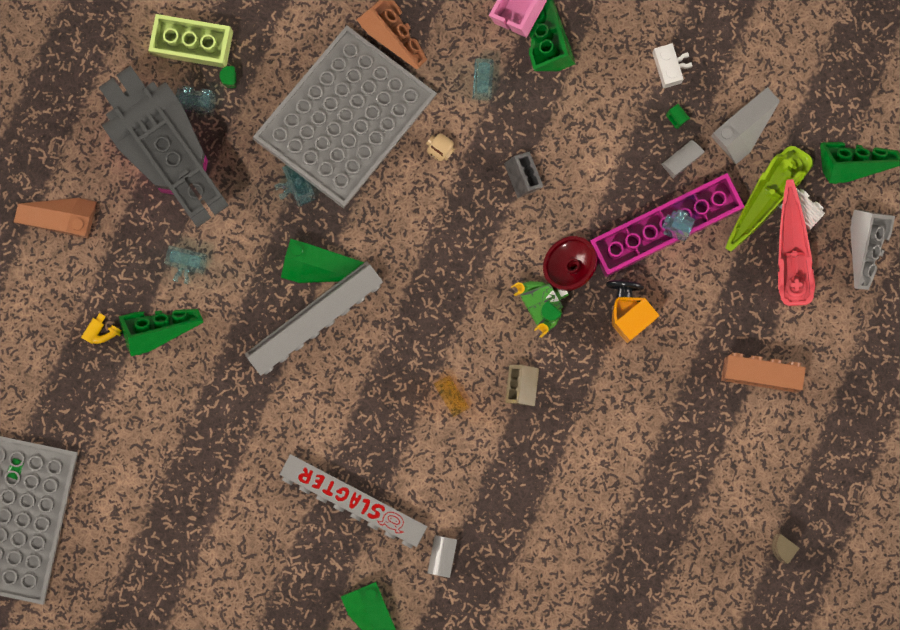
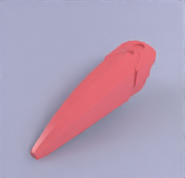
(795, 262)

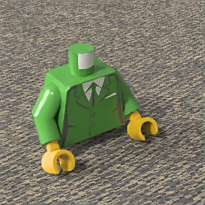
(534, 296)

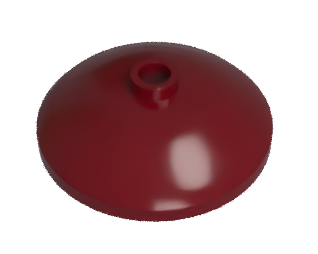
(562, 259)

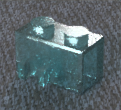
(297, 186)
(185, 260)

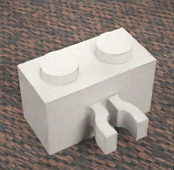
(668, 65)

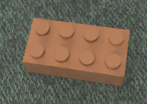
(764, 374)

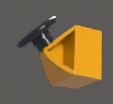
(630, 314)

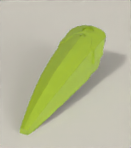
(770, 192)

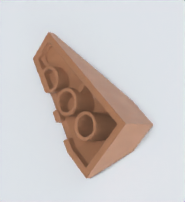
(386, 27)
(63, 216)

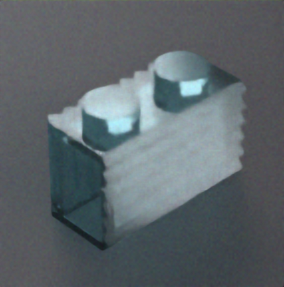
(483, 79)

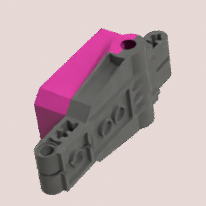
(160, 141)

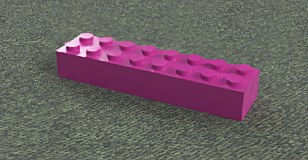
(645, 233)

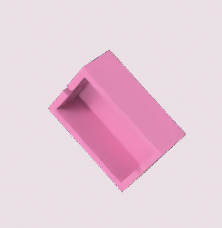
(517, 14)

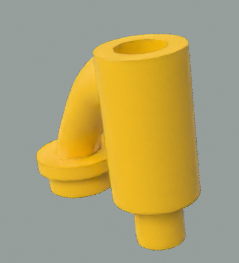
(94, 328)

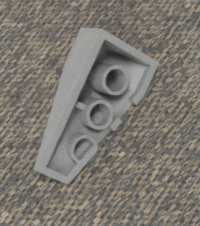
(744, 128)
(867, 237)

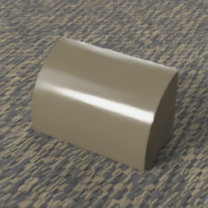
(522, 385)
(783, 548)

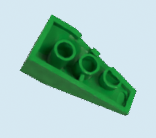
(549, 42)
(849, 164)
(313, 264)
(149, 332)
(368, 608)

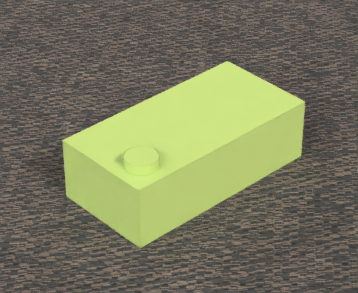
(191, 41)

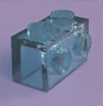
(197, 101)
(678, 225)

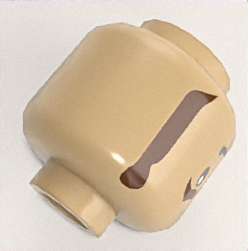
(440, 147)

